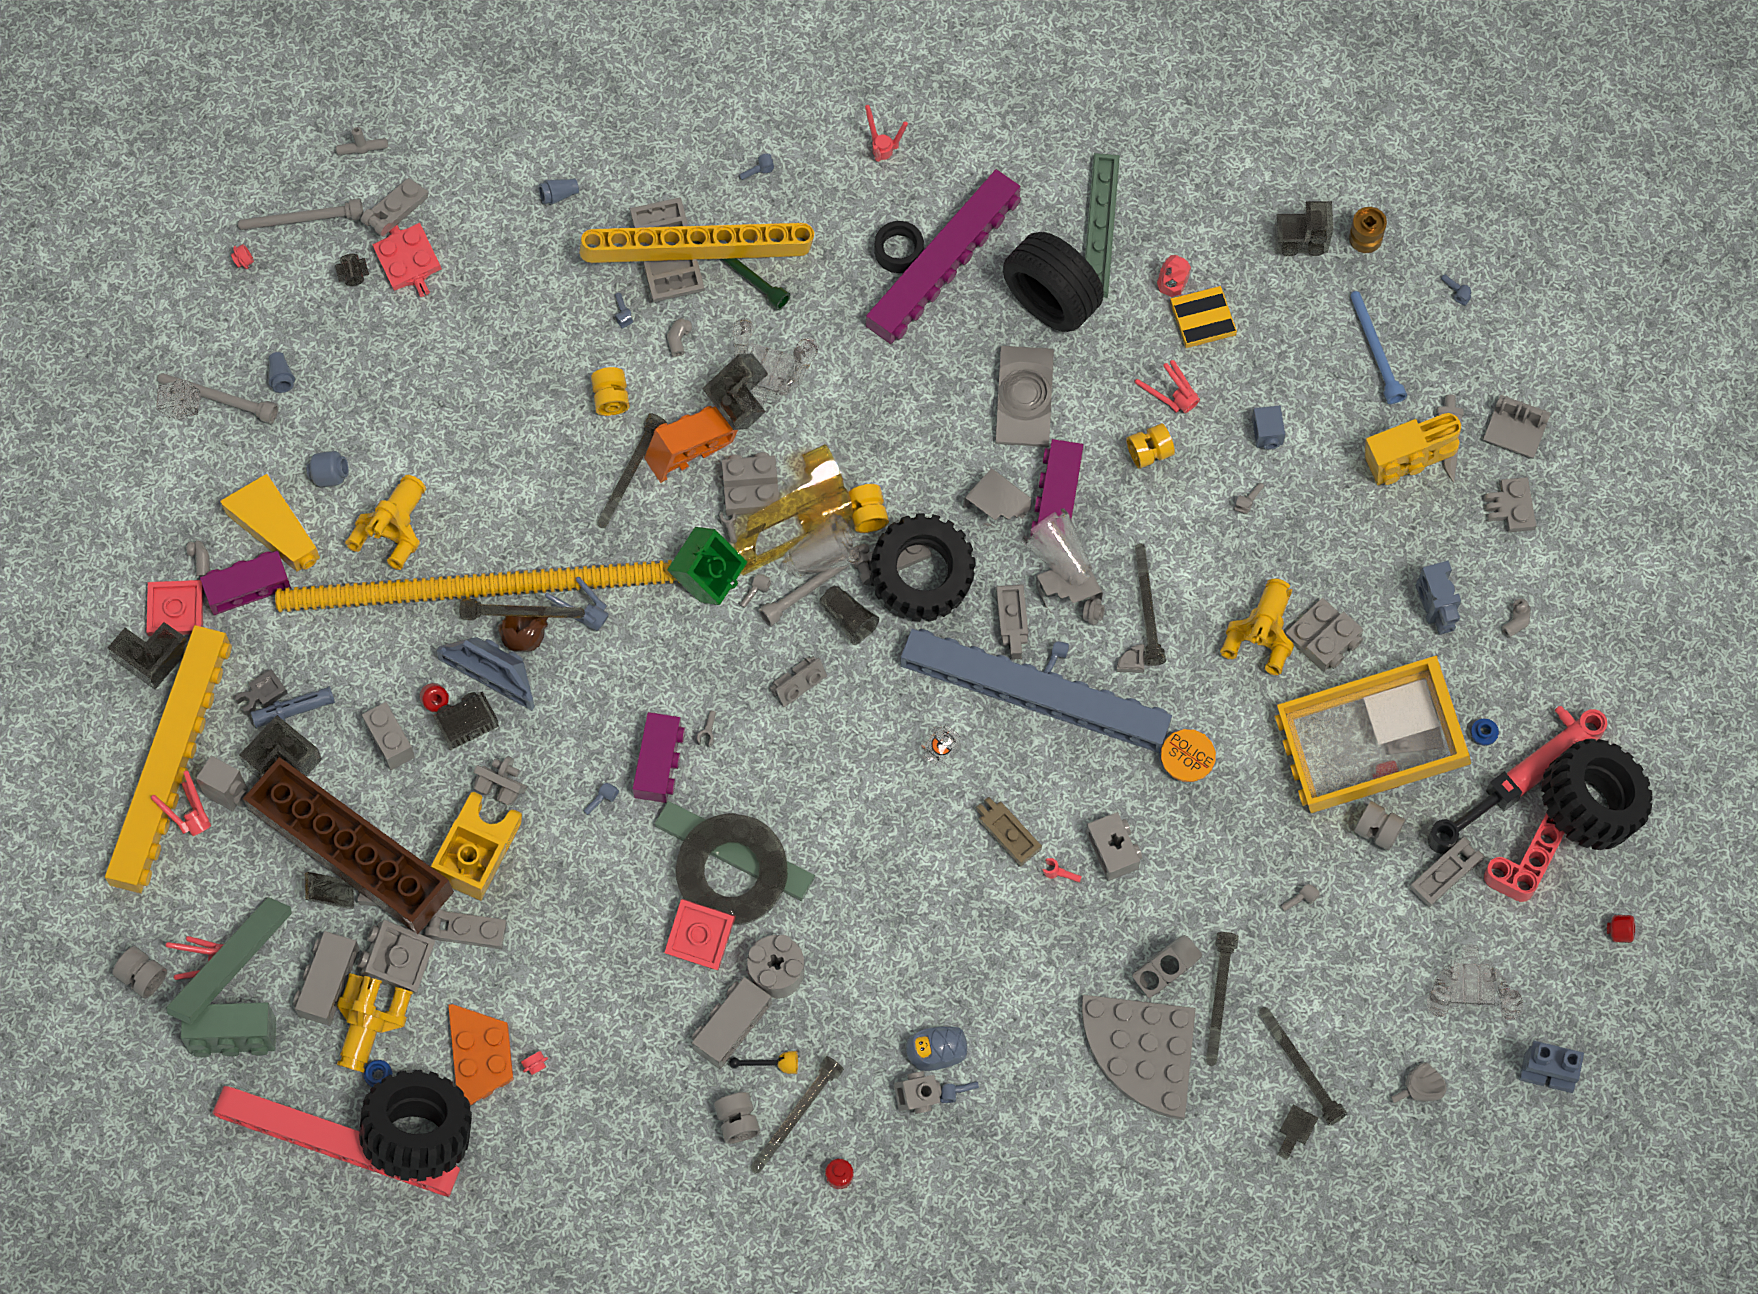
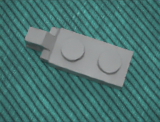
(1012, 618)

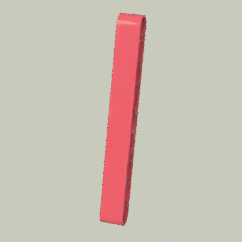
(310, 1133)

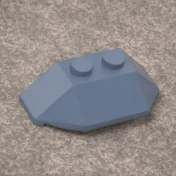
(490, 667)

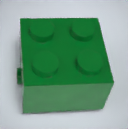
(707, 565)

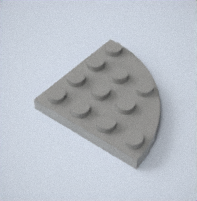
(1142, 1049)

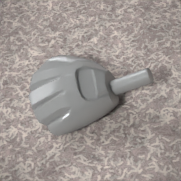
(1423, 1084)

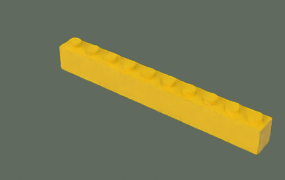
(168, 759)

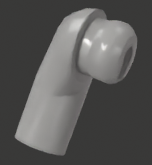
(675, 334)
(202, 557)
(1520, 618)

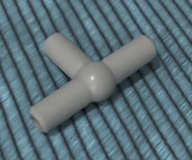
(361, 145)

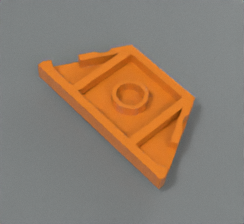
(479, 1053)

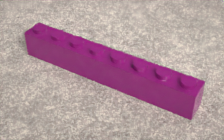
(943, 257)

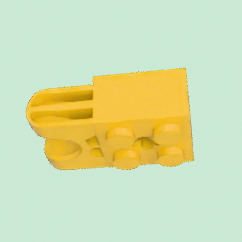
(1411, 447)
(475, 840)

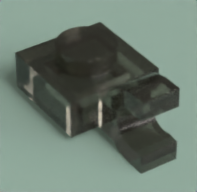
(1296, 1127)

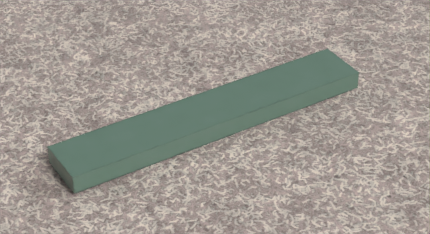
(1102, 215)
(681, 822)
(229, 960)

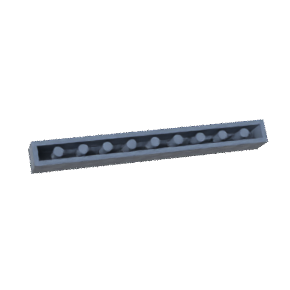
(1036, 690)

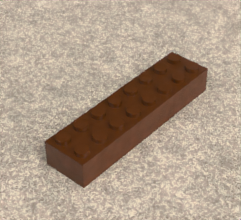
(348, 845)

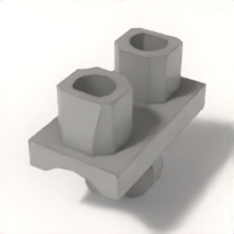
(510, 788)

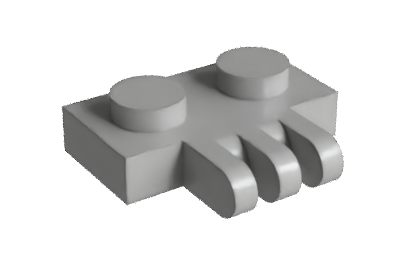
(1512, 505)

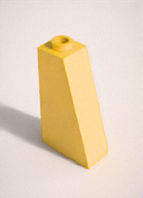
(270, 520)

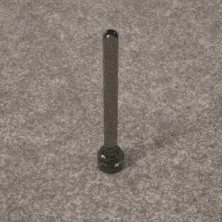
(650, 424)
(472, 609)
(1153, 653)
(1226, 944)
(829, 1070)
(1332, 1110)

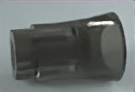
(849, 614)

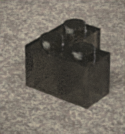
(1306, 231)
(732, 391)
(151, 659)
(281, 741)

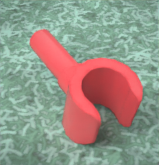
(1059, 871)

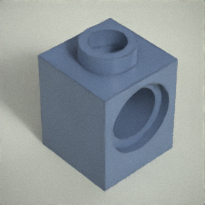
(1268, 427)

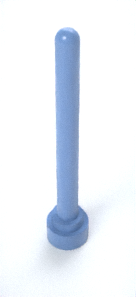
(1394, 391)

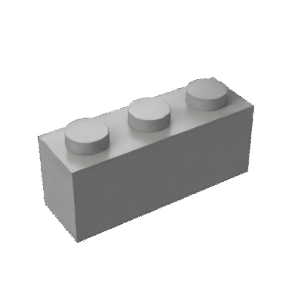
(326, 978)
(731, 1022)

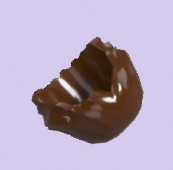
(522, 633)

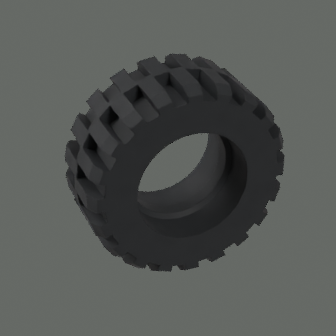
(930, 533)
(1617, 779)
(415, 1154)

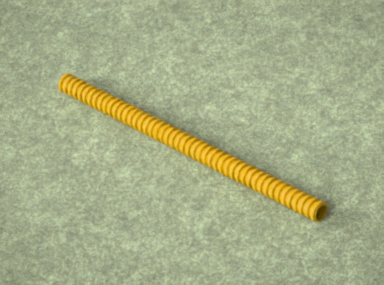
(470, 586)

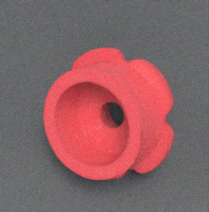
(242, 256)
(534, 1063)

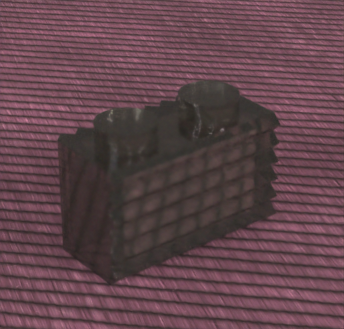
(465, 720)

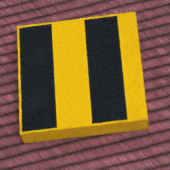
(1203, 317)

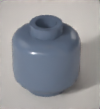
(327, 468)

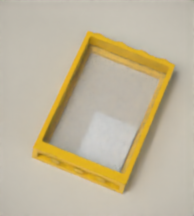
(1372, 734)

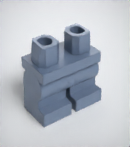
(1438, 596)
(1554, 1061)

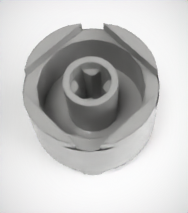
(779, 951)

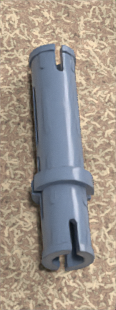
(293, 706)

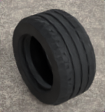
(1053, 281)

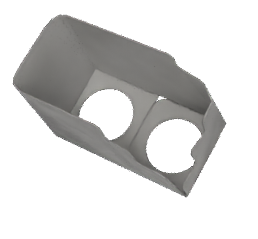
(998, 497)
(1054, 583)
(1182, 949)

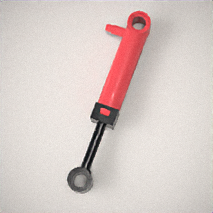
(1510, 786)

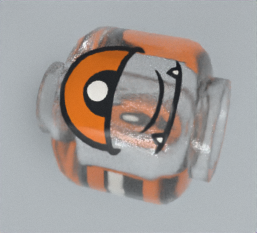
(941, 745)

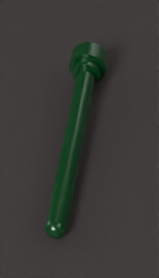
(777, 296)

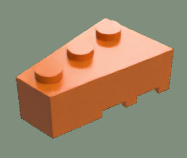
(686, 439)

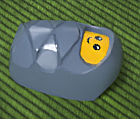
(937, 1048)

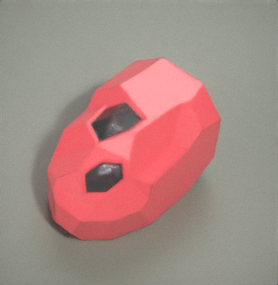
(1173, 276)

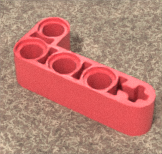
(1525, 871)

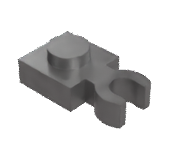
(264, 690)

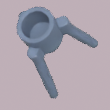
(594, 615)

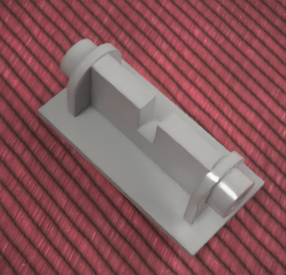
(806, 675)

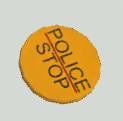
(1188, 755)

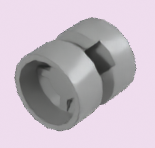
(1379, 825)
(139, 972)
(730, 1111)

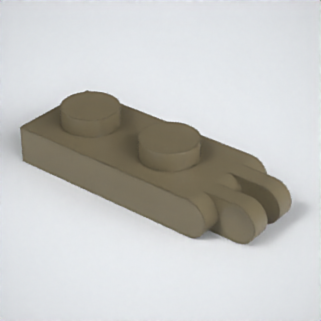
(1008, 831)

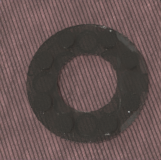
(733, 829)

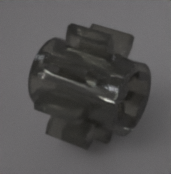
(351, 269)

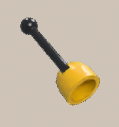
(786, 1062)

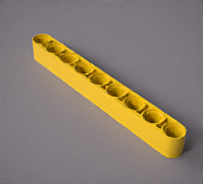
(686, 250)

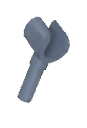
(765, 166)
(1463, 292)
(624, 317)
(1059, 649)
(606, 791)
(949, 1091)

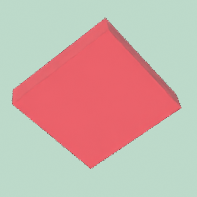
(175, 604)
(700, 934)

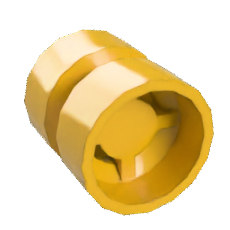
(610, 391)
(1159, 442)
(867, 507)

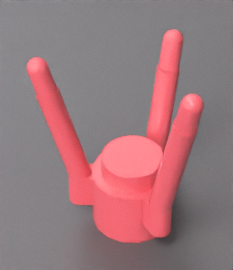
(883, 144)
(1184, 396)
(196, 819)
(212, 949)

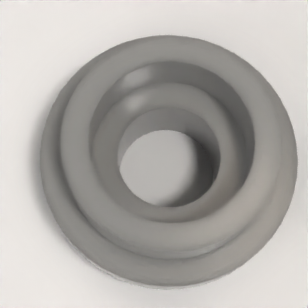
(1093, 611)

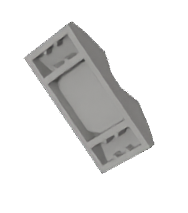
(667, 277)
(1024, 396)

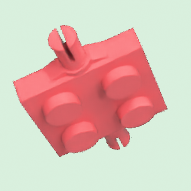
(407, 258)

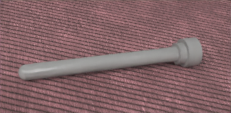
(352, 209)
(265, 410)
(772, 612)

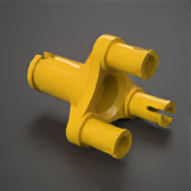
(391, 521)
(1264, 627)
(365, 1020)

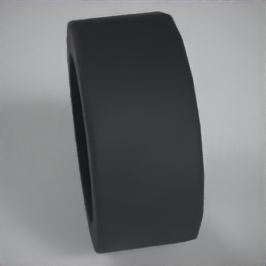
(899, 228)

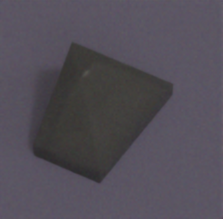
(328, 890)

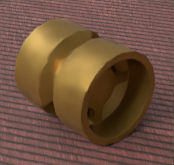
(1367, 229)

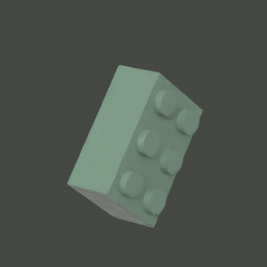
(231, 1030)

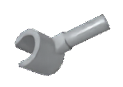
(1244, 504)
(729, 525)
(760, 582)
(708, 729)
(1308, 893)

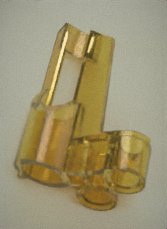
(810, 502)

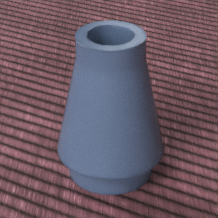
(556, 190)
(280, 374)

